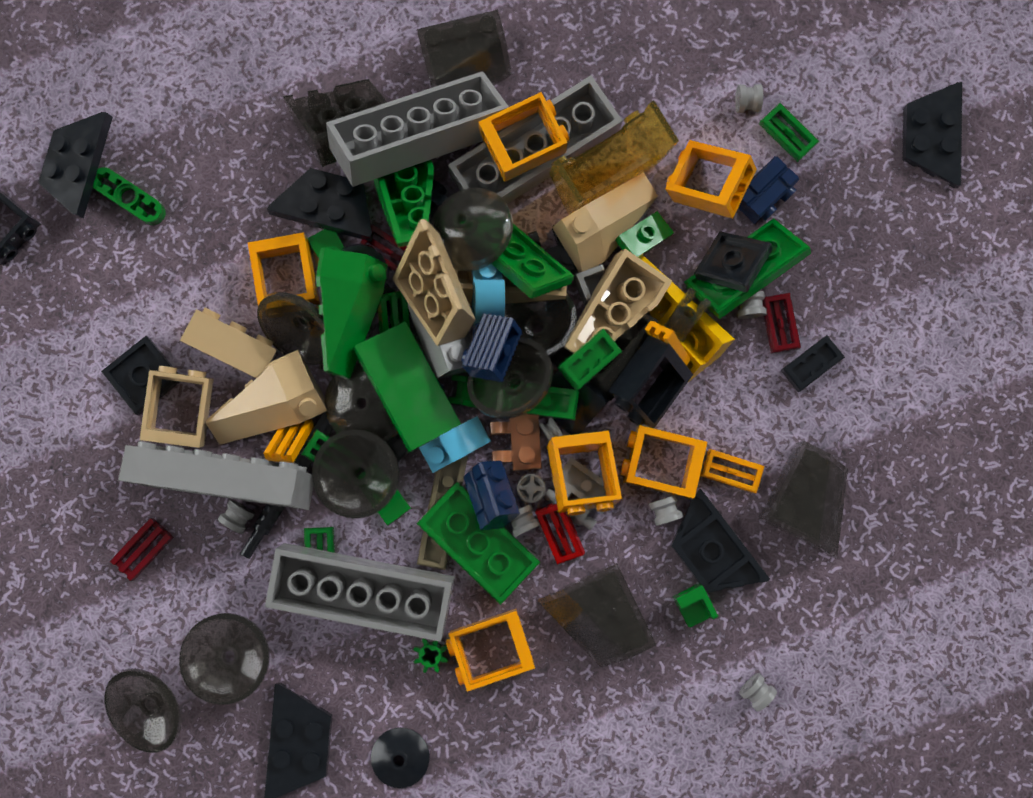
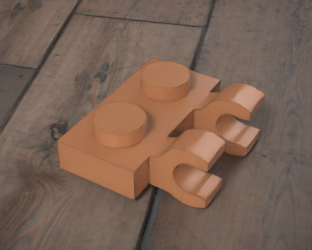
(525, 442)

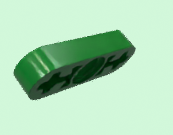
(133, 207)

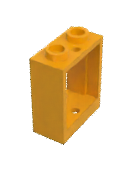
(489, 126)
(733, 189)
(282, 246)
(577, 444)
(692, 469)
(456, 649)

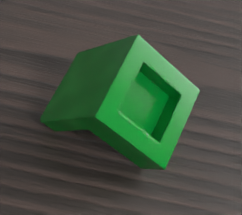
(695, 605)

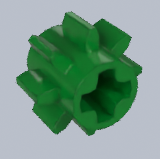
(428, 662)

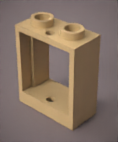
(153, 434)

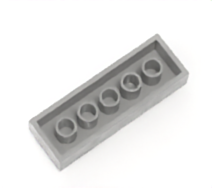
(580, 109)
(413, 128)
(217, 475)
(359, 591)

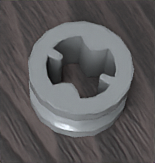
(550, 429)

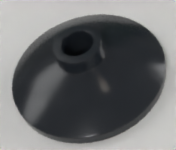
(407, 744)

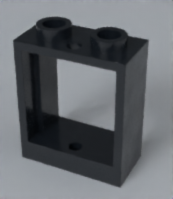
(19, 234)
(661, 393)

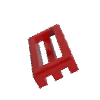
(579, 550)

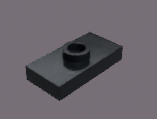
(812, 363)

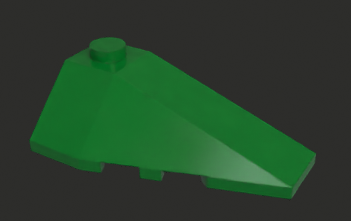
(406, 199)
(350, 296)

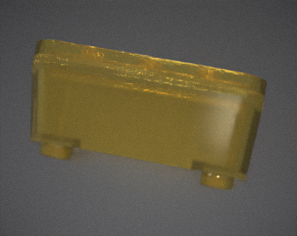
(614, 161)

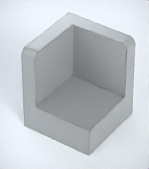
(587, 282)

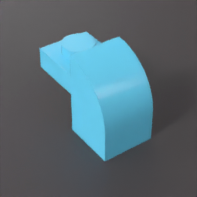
(487, 292)
(455, 444)

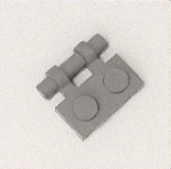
(582, 484)

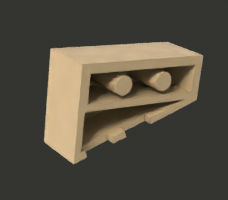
(228, 343)

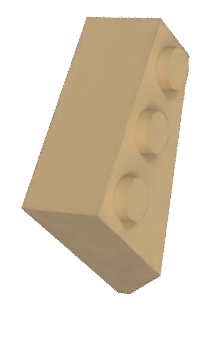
(433, 287)

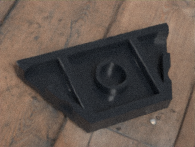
(935, 134)
(74, 161)
(325, 203)
(713, 549)
(297, 743)

